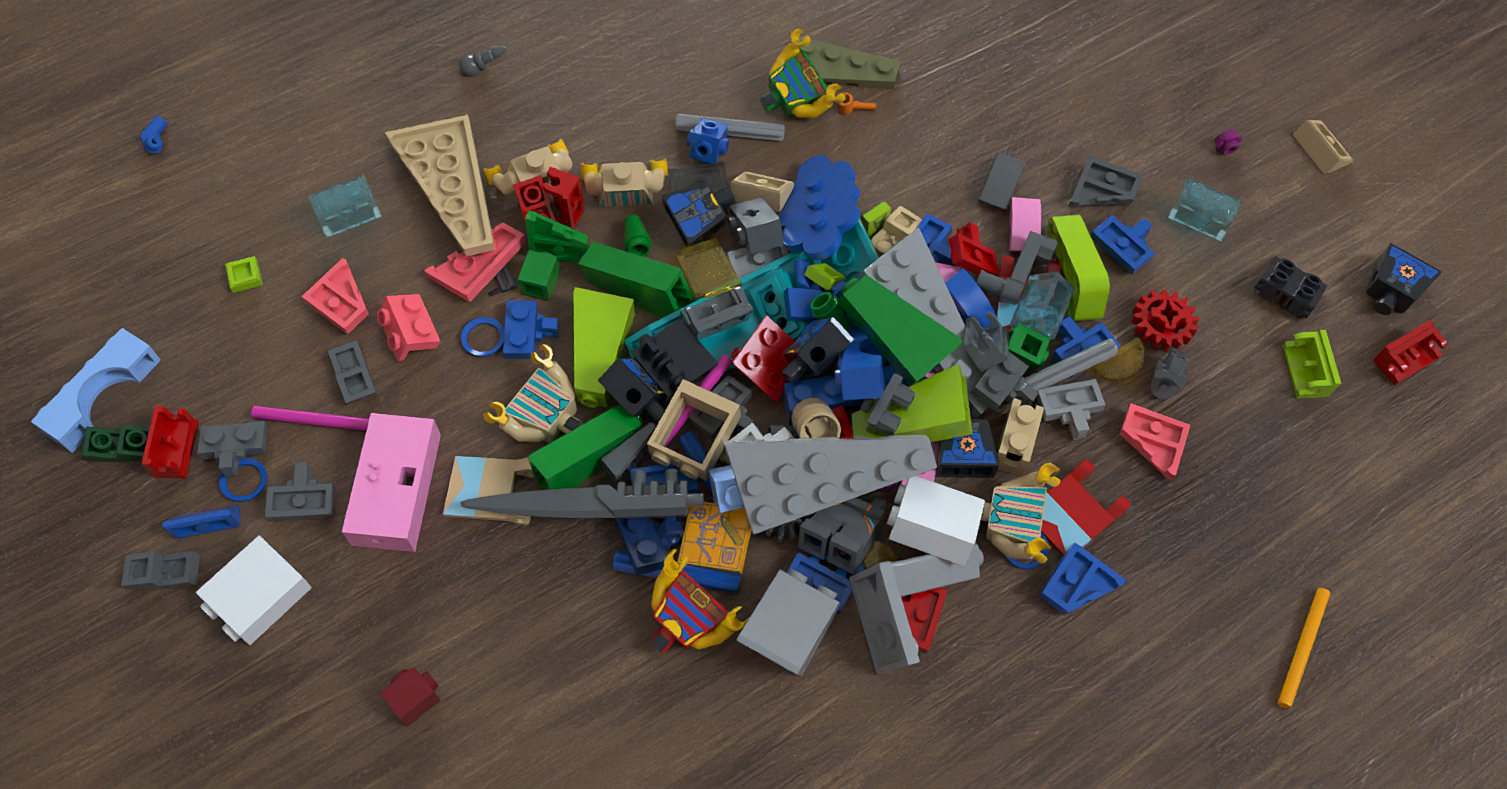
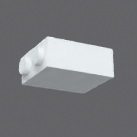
(935, 519)
(252, 591)

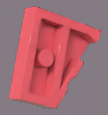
(338, 298)
(1155, 438)

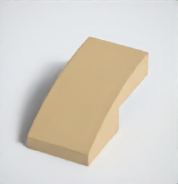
(895, 229)

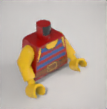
(688, 611)

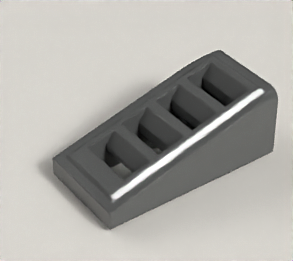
(627, 455)

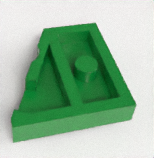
(555, 238)

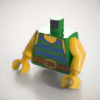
(797, 84)

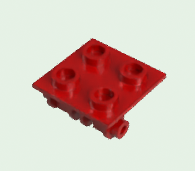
(763, 357)

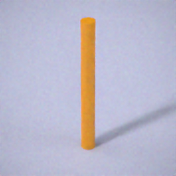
(1303, 648)

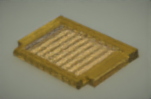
(707, 269)

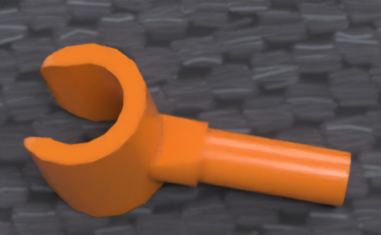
(848, 105)

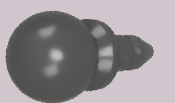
(471, 65)

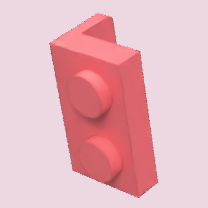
(407, 325)

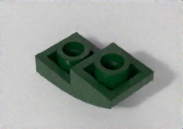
(115, 444)

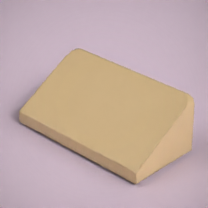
(1322, 146)
(752, 185)

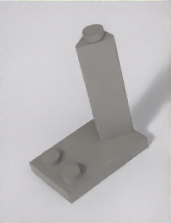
(882, 610)

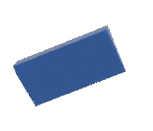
(203, 522)

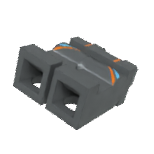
(846, 528)

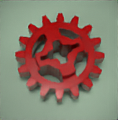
(1164, 320)

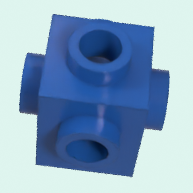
(708, 141)

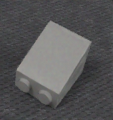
(790, 621)

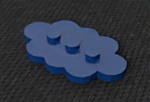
(820, 207)

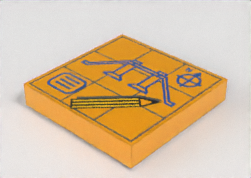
(716, 538)

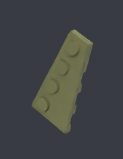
(851, 66)

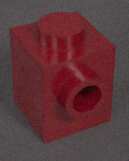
(411, 694)

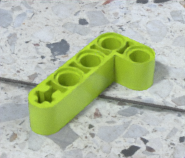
(1081, 267)

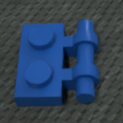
(821, 575)

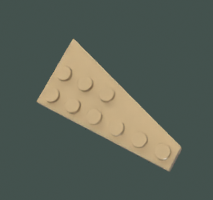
(448, 173)

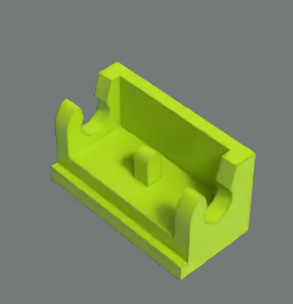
(1311, 365)

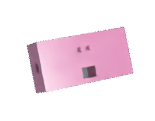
(392, 482)

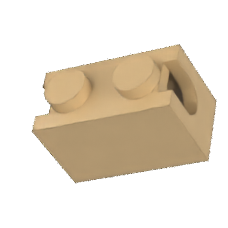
(1018, 436)

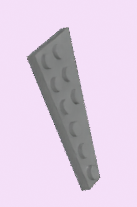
(914, 277)
(810, 474)

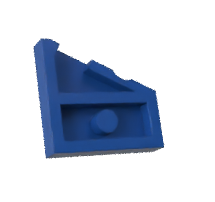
(1078, 580)

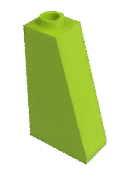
(599, 335)
(937, 410)

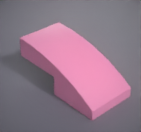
(1024, 217)

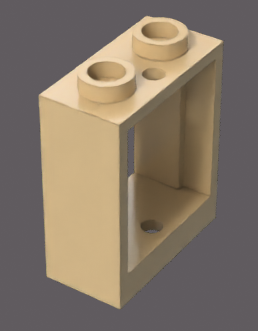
(706, 402)

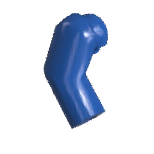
(151, 135)
(801, 280)

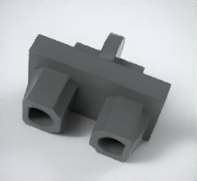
(1169, 374)
(880, 417)

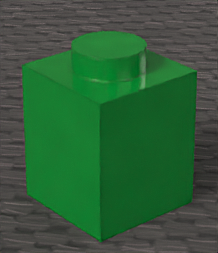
(539, 275)

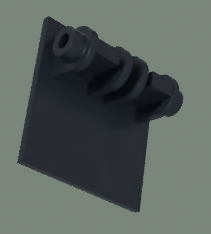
(1296, 284)
(673, 357)

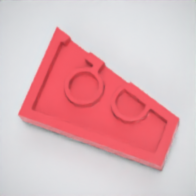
(472, 273)

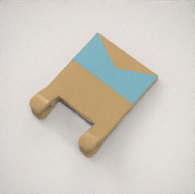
(481, 478)

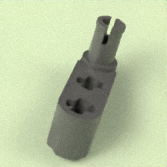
(1036, 248)

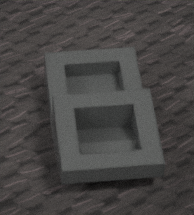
(1002, 182)
(352, 372)
(160, 571)

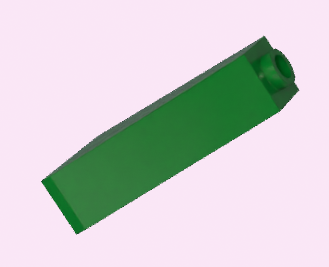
(650, 283)
(897, 329)
(579, 453)

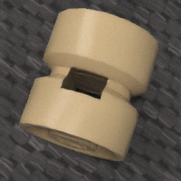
(815, 419)

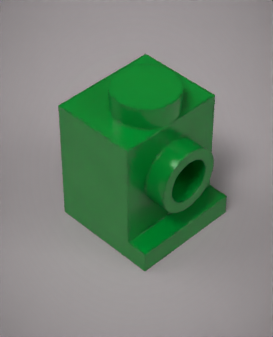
(1032, 343)

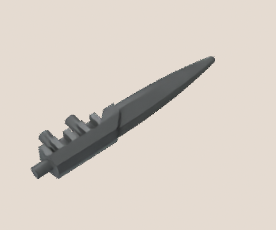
(599, 501)

